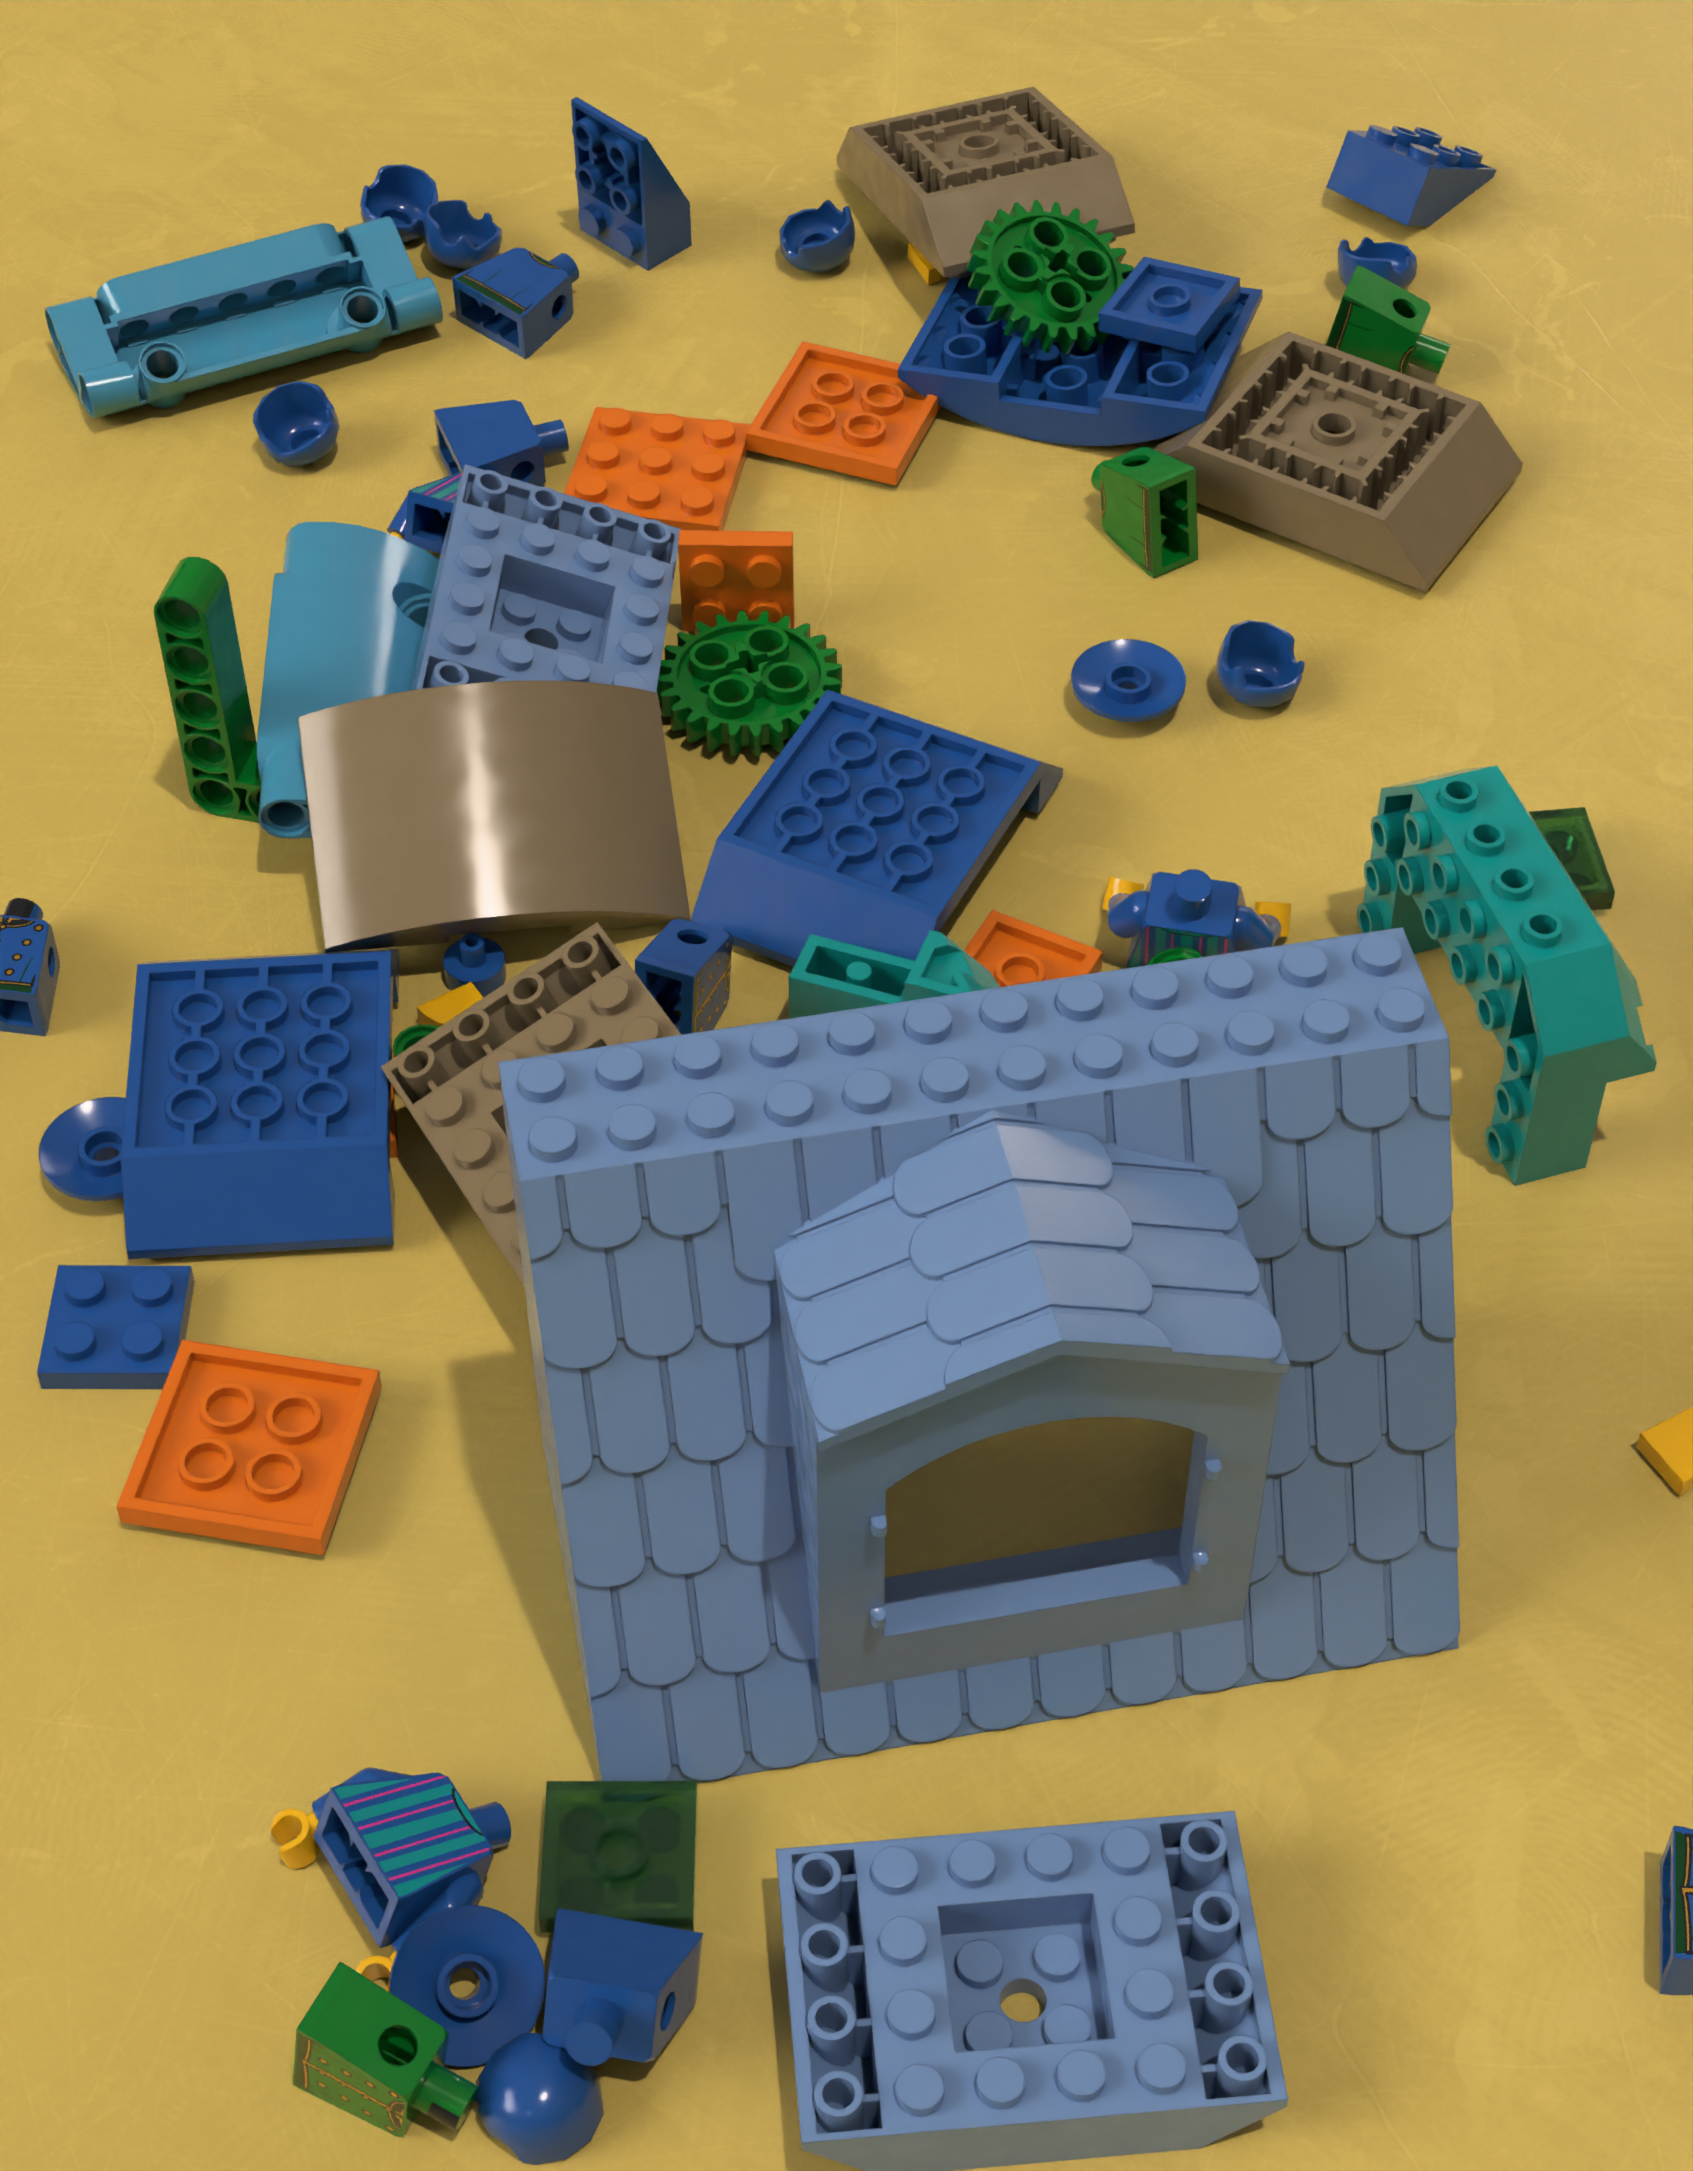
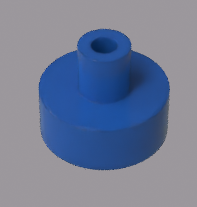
(475, 961)

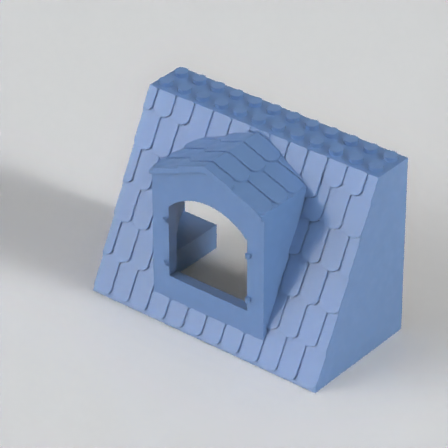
(969, 1215)

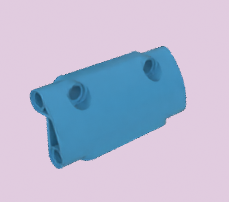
(239, 314)
(338, 633)

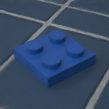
(1169, 304)
(114, 1326)

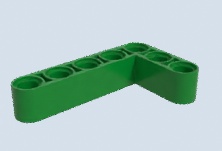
(209, 690)

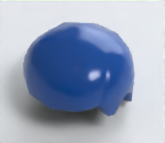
(401, 194)
(458, 237)
(818, 238)
(1386, 259)
(296, 423)
(1259, 664)
(539, 2100)

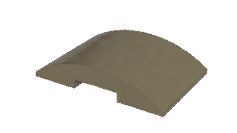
(490, 812)

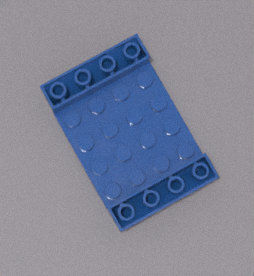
(864, 832)
(260, 1104)

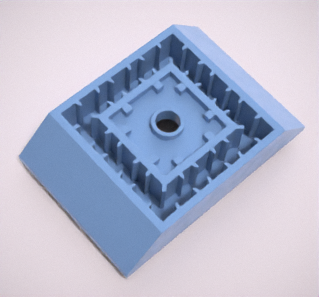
(546, 590)
(1117, 1927)

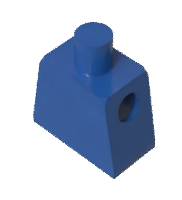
(498, 440)
(618, 1986)

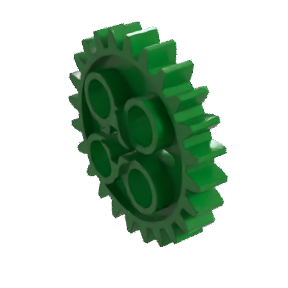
(1046, 275)
(745, 681)

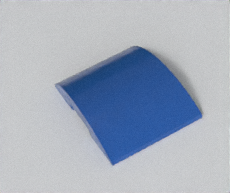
(1083, 398)

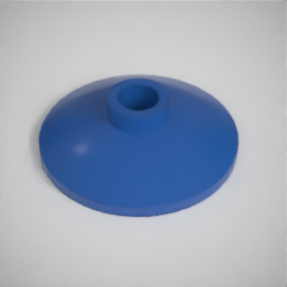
(1128, 680)
(84, 1150)
(506, 1971)

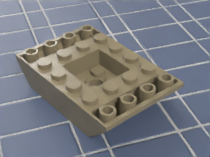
(964, 161)
(1348, 458)
(451, 1078)

